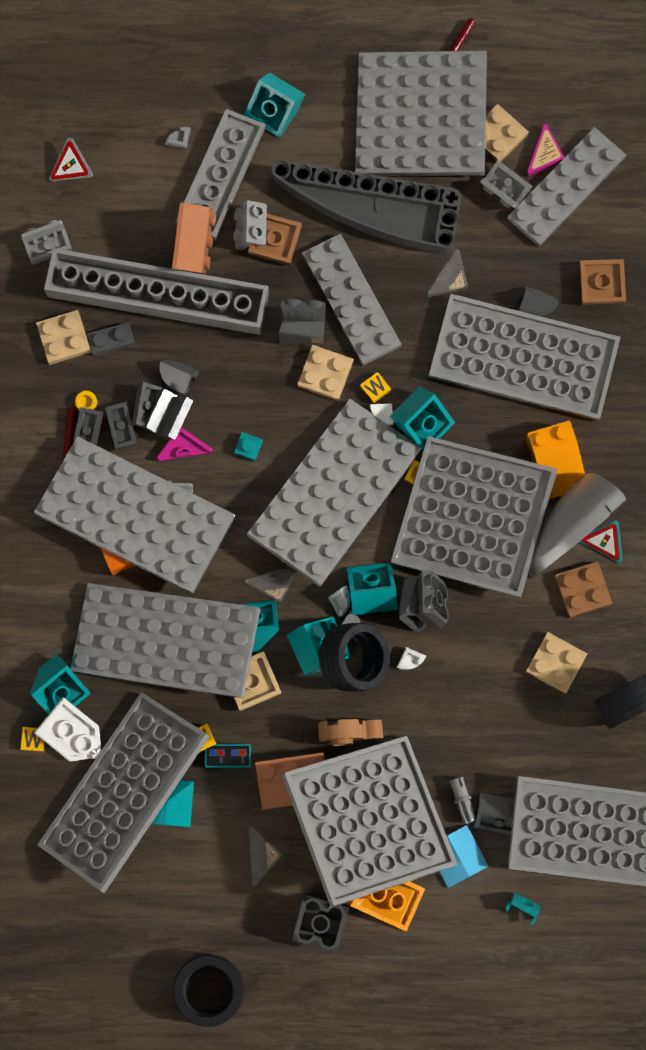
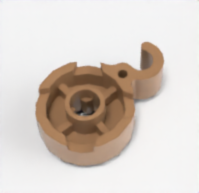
(348, 730)

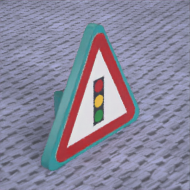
(606, 540)

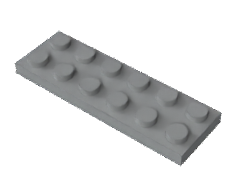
(225, 165)
(566, 187)
(351, 299)

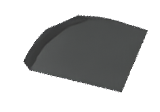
(537, 302)
(177, 375)

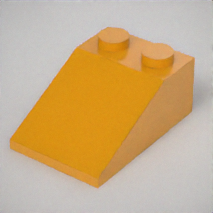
(557, 449)
(392, 905)

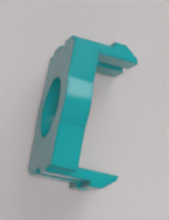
(525, 905)

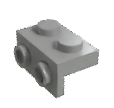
(506, 185)
(250, 224)
(42, 240)

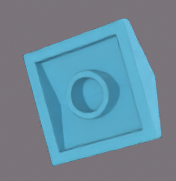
(467, 855)

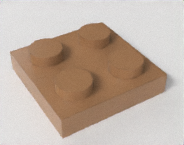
(280, 240)
(602, 282)
(583, 589)

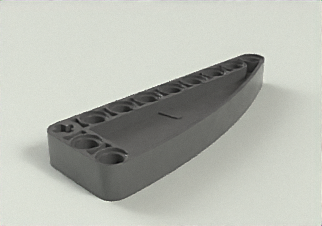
(387, 216)

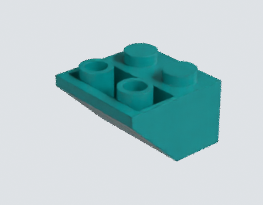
(307, 641)

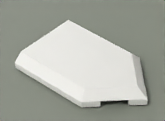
(70, 732)

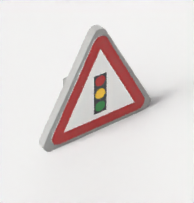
(70, 164)

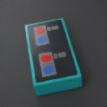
(228, 756)

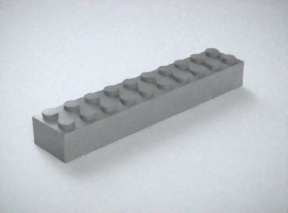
(156, 291)

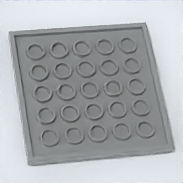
(421, 113)
(474, 516)
(369, 820)

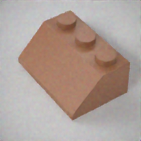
(193, 238)
(270, 779)

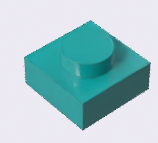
(248, 446)

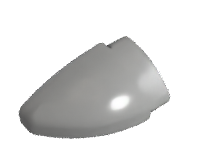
(573, 518)

